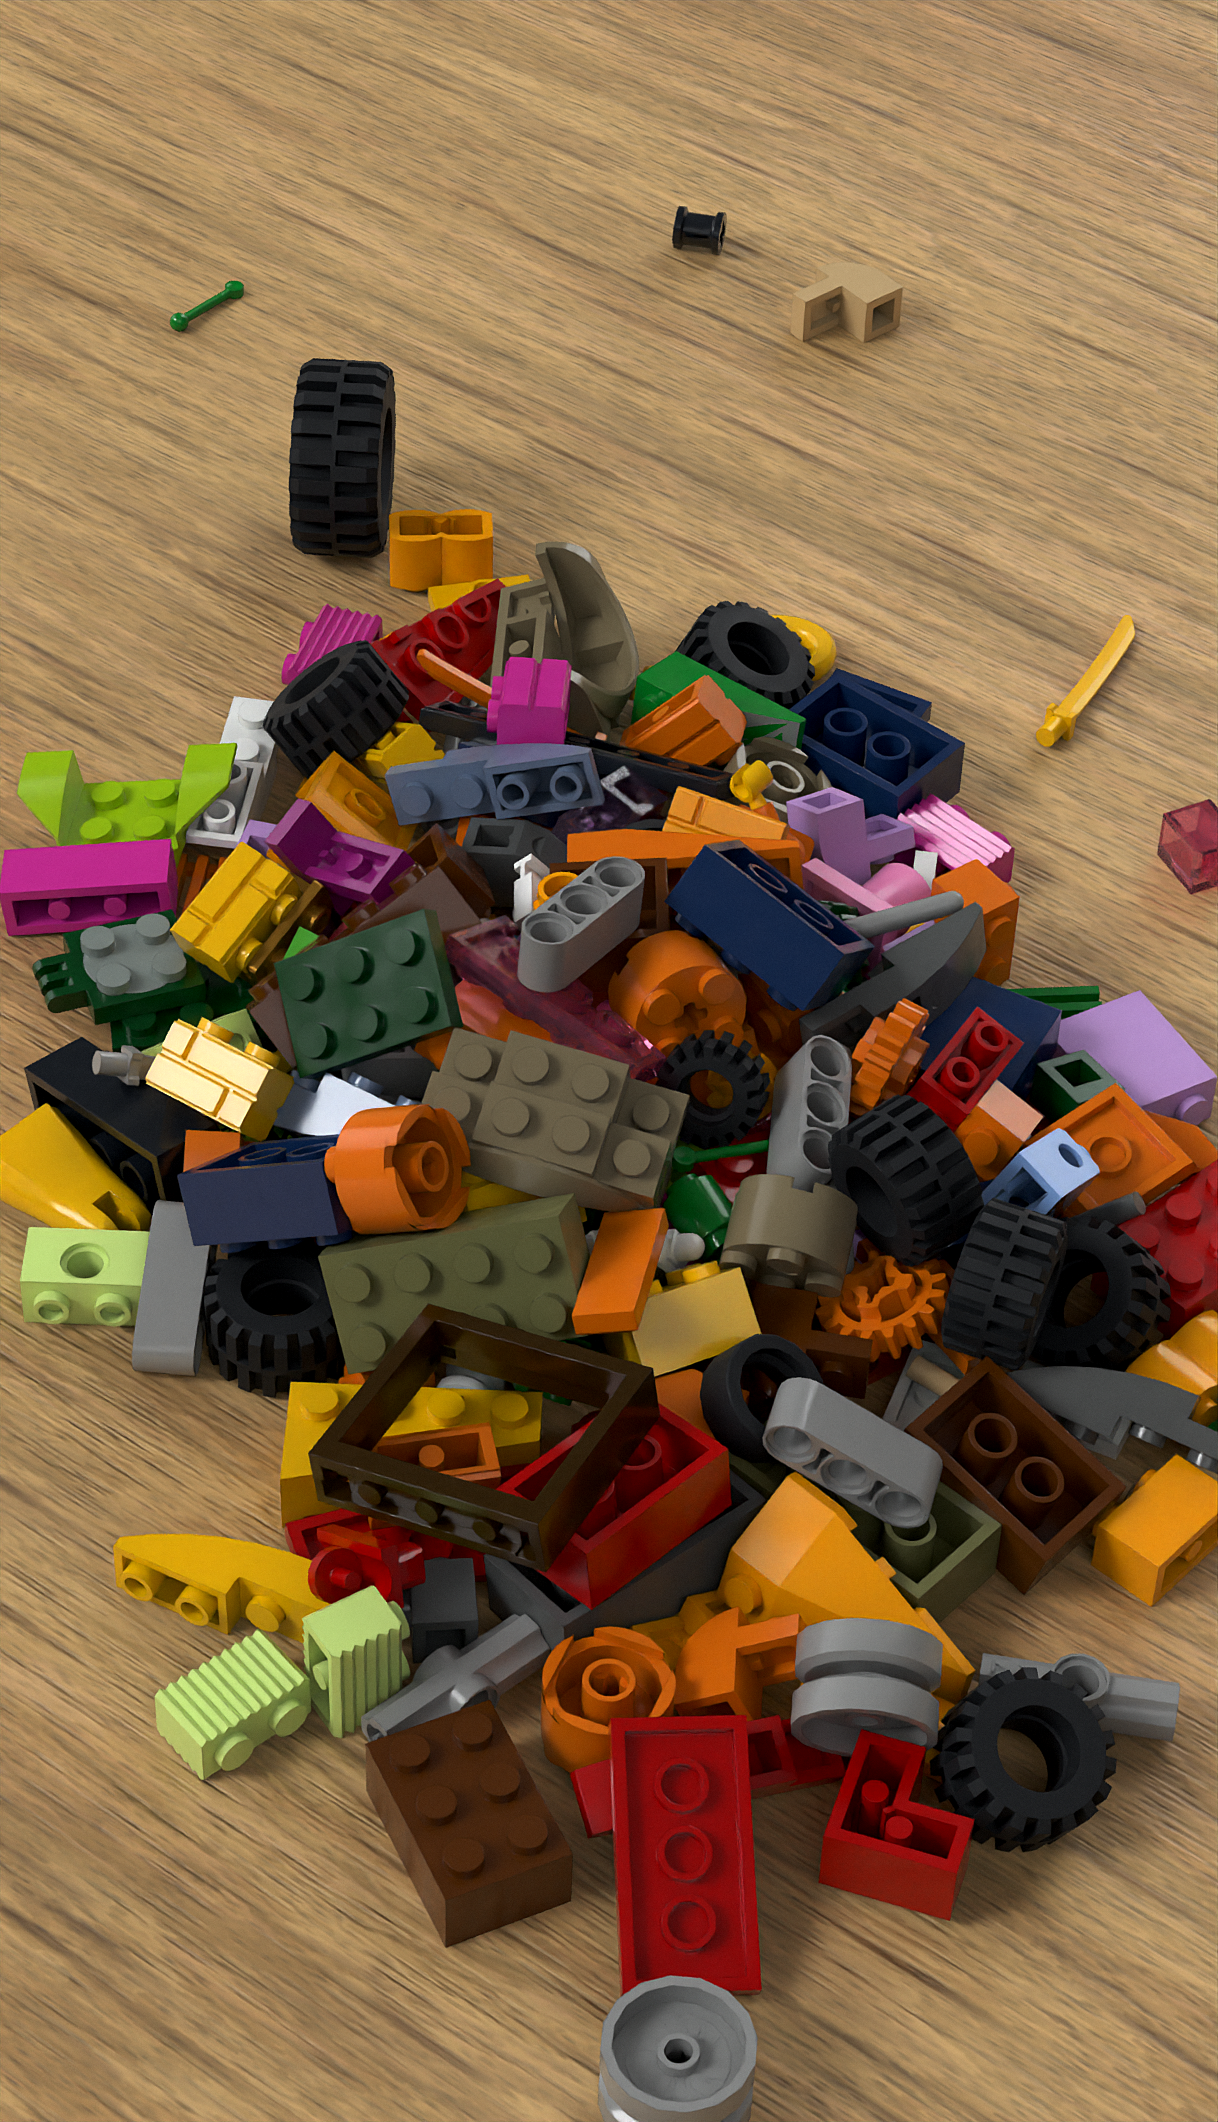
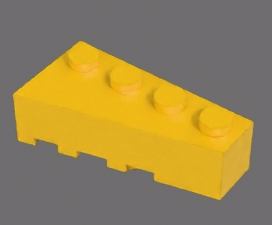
(314, 1406)

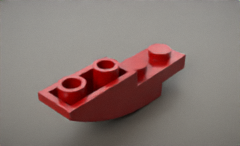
(966, 1068)
(776, 1766)

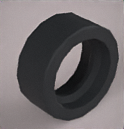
(723, 1397)

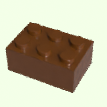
(1017, 1469)
(468, 1823)

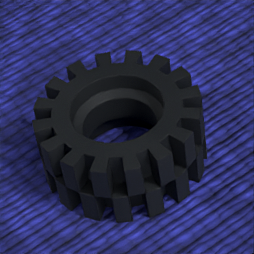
(732, 1064)

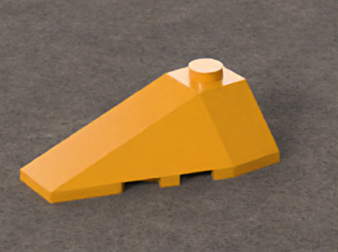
(809, 1563)

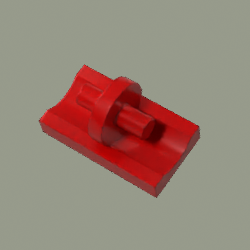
(362, 1560)

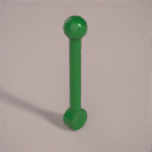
(233, 290)
(685, 1157)

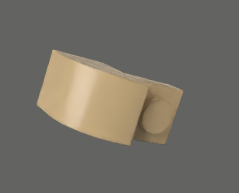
(847, 296)

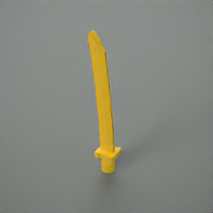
(1062, 719)

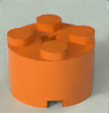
(677, 990)
(400, 1169)
(597, 1680)

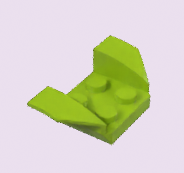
(123, 810)

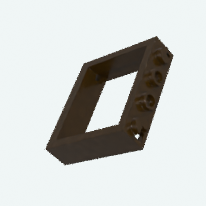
(462, 1509)

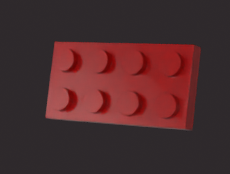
(684, 1851)

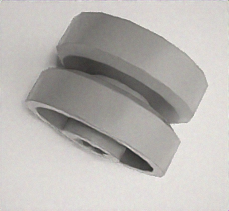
(865, 1678)
(677, 2054)

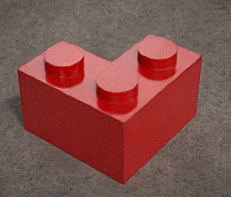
(885, 1840)

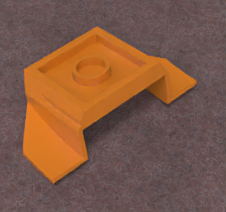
(1131, 1148)

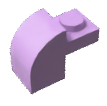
(844, 835)

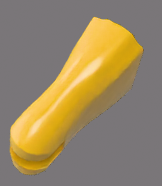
(62, 1179)

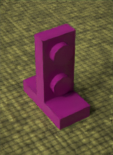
(341, 862)

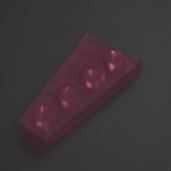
(490, 957)

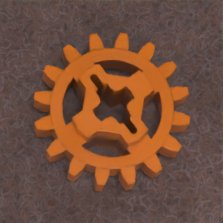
(888, 1057)
(887, 1304)

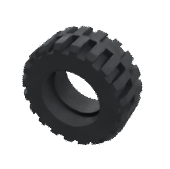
(342, 457)

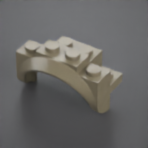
(591, 632)
(559, 1120)

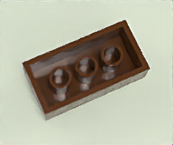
(413, 891)

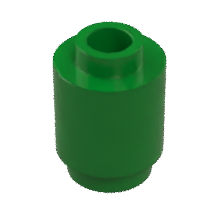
(700, 1208)

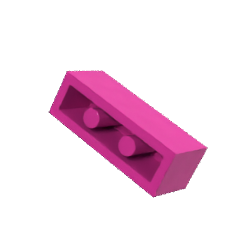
(86, 885)

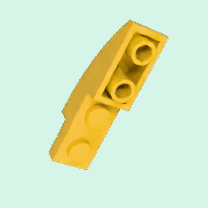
(218, 1580)

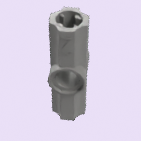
(463, 1677)
(1129, 1702)

